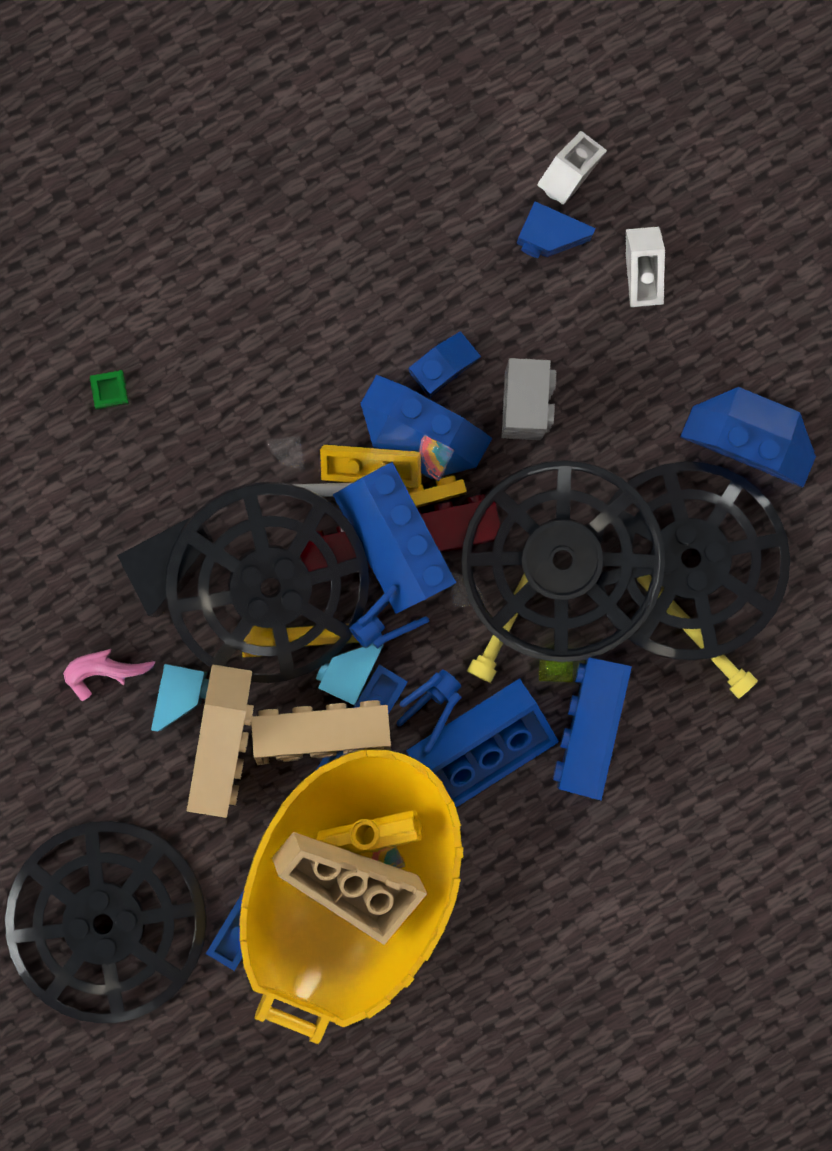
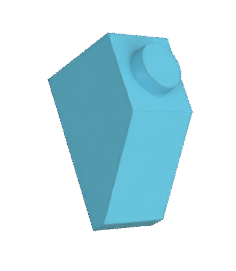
(348, 673)
(178, 694)

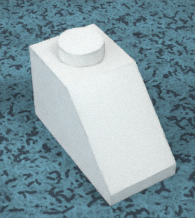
(571, 167)
(645, 266)

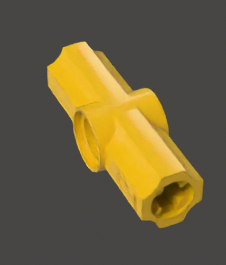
(388, 831)

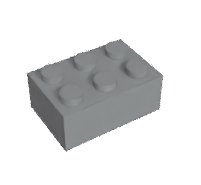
(526, 399)

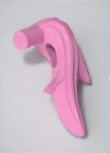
(99, 664)

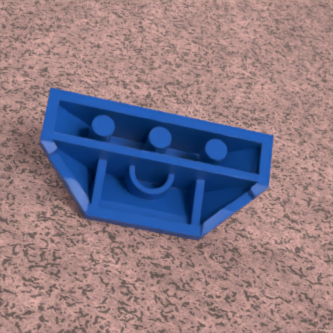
(401, 417)
(753, 433)

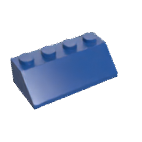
(394, 537)
(593, 727)
(487, 742)

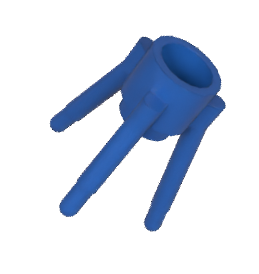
(369, 627)
(440, 688)

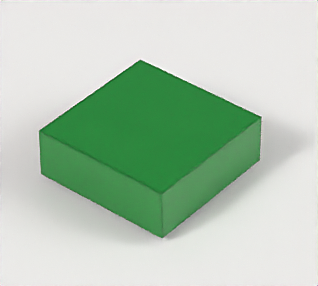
(109, 389)

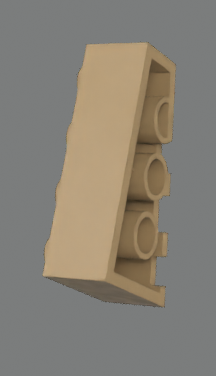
(320, 732)
(221, 741)
(350, 885)

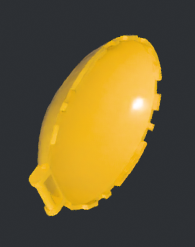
(309, 953)

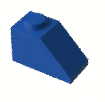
(551, 232)
(443, 363)

